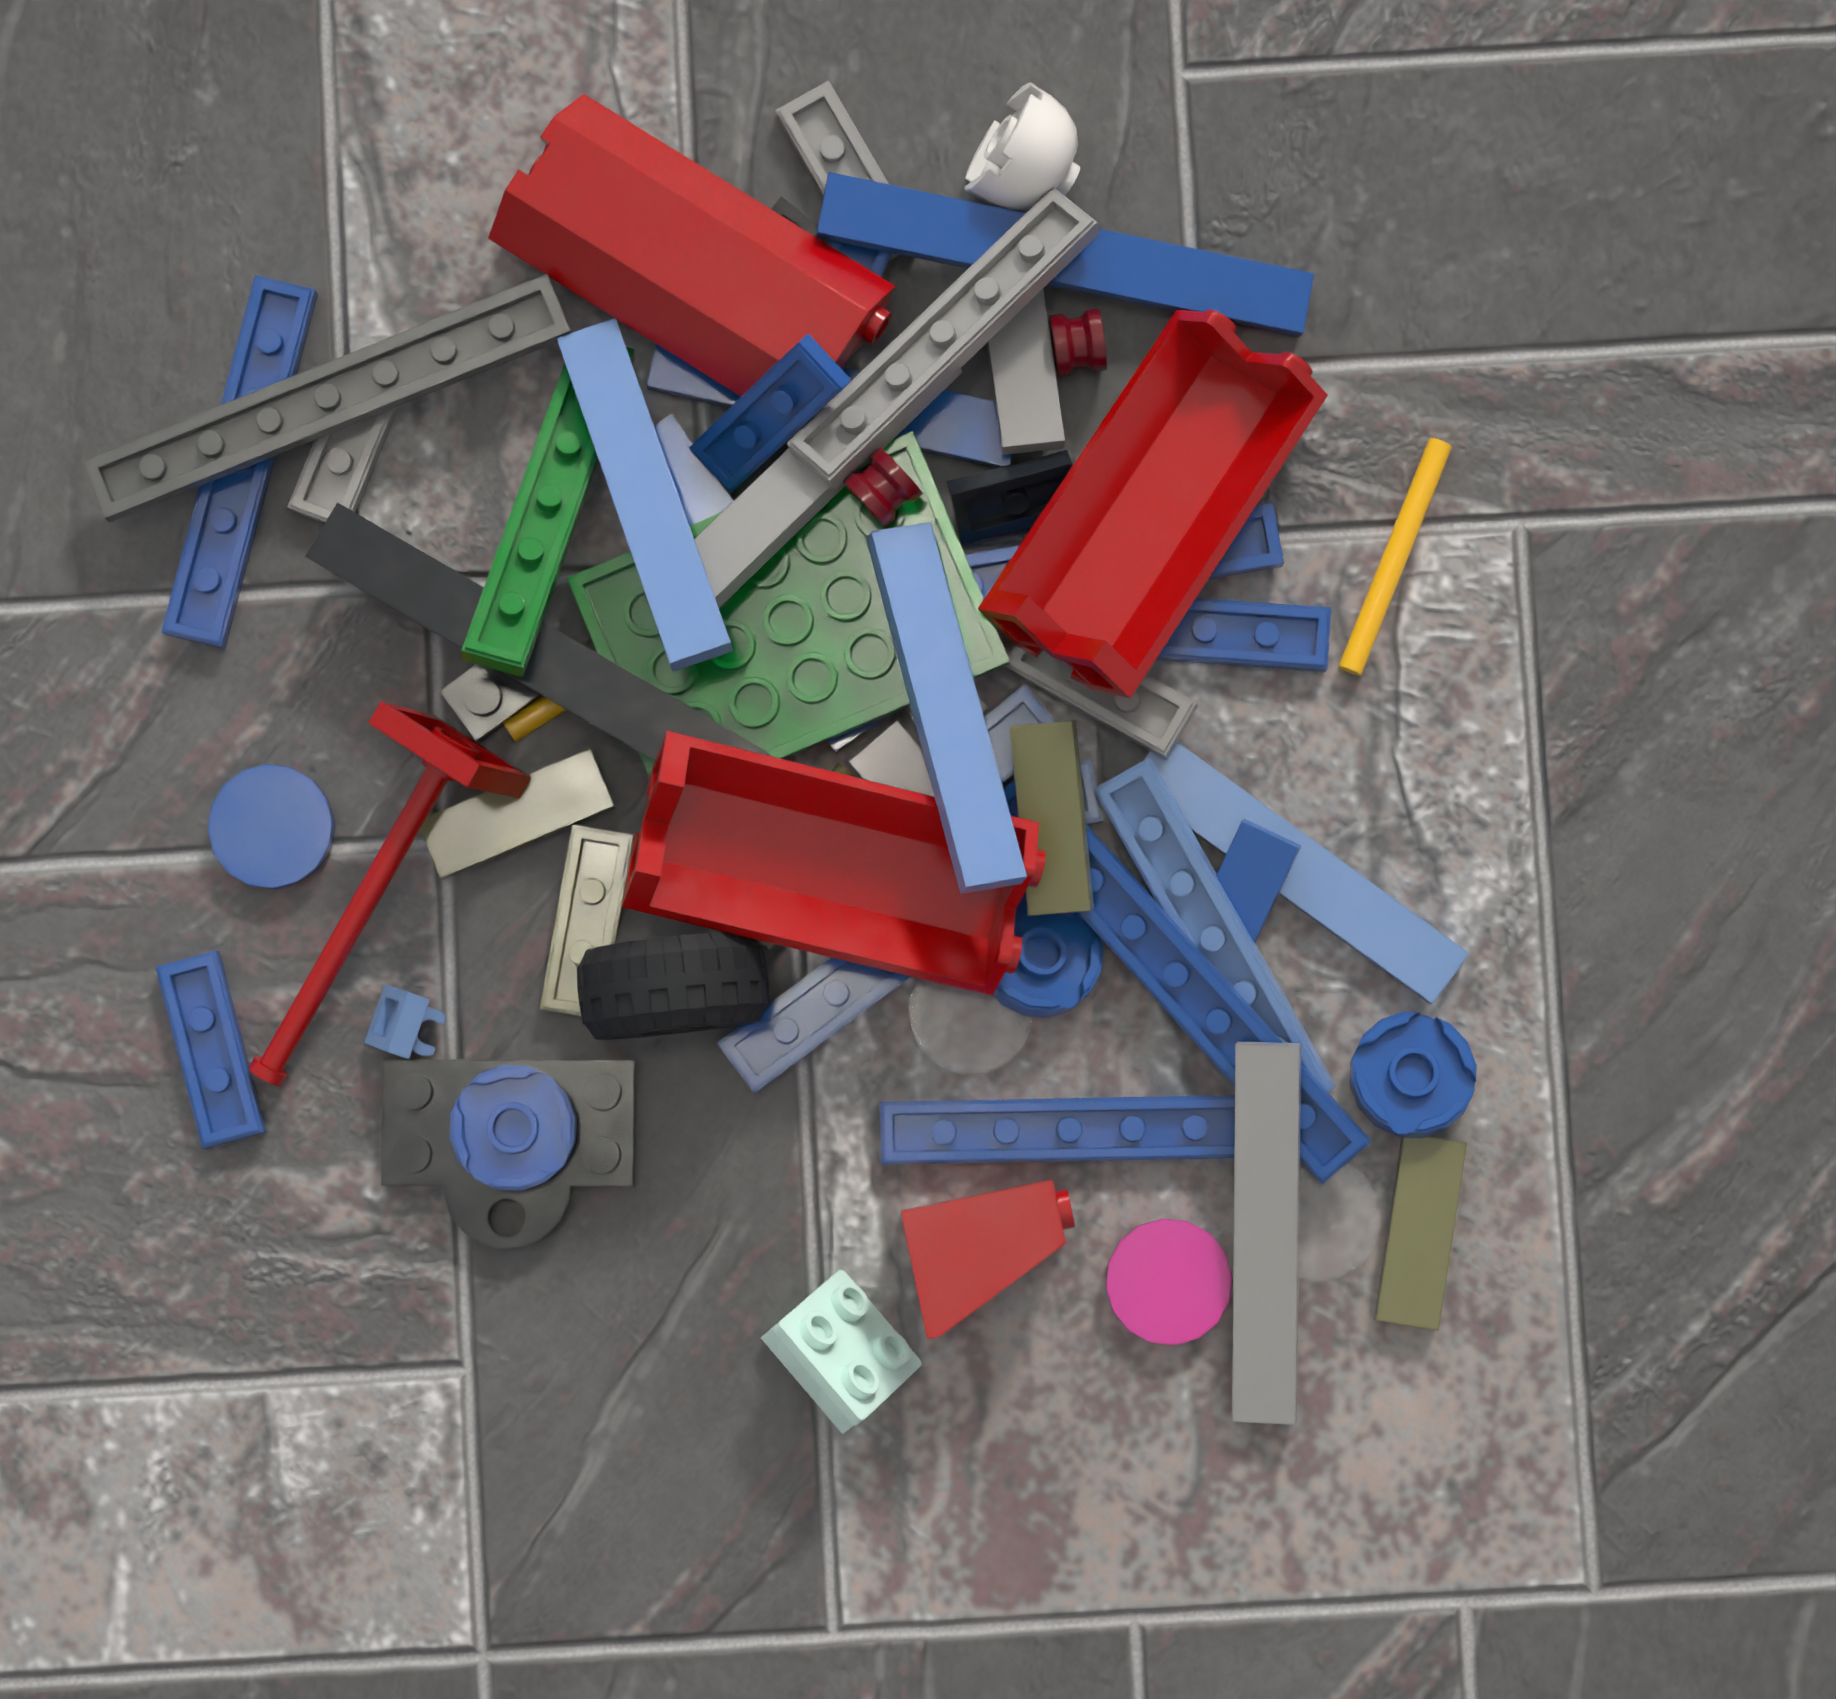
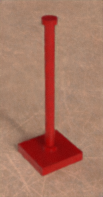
(447, 757)

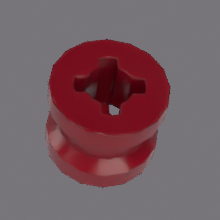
(1078, 342)
(882, 487)

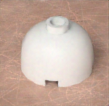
(1025, 153)

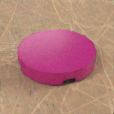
(1168, 1281)

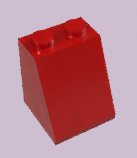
(980, 1245)

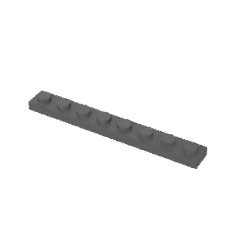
(326, 398)

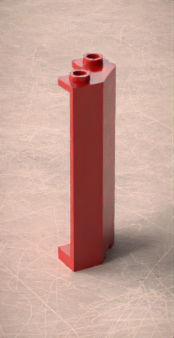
(682, 252)
(1153, 502)
(818, 866)

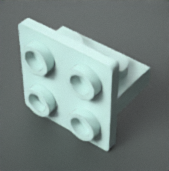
(842, 1351)

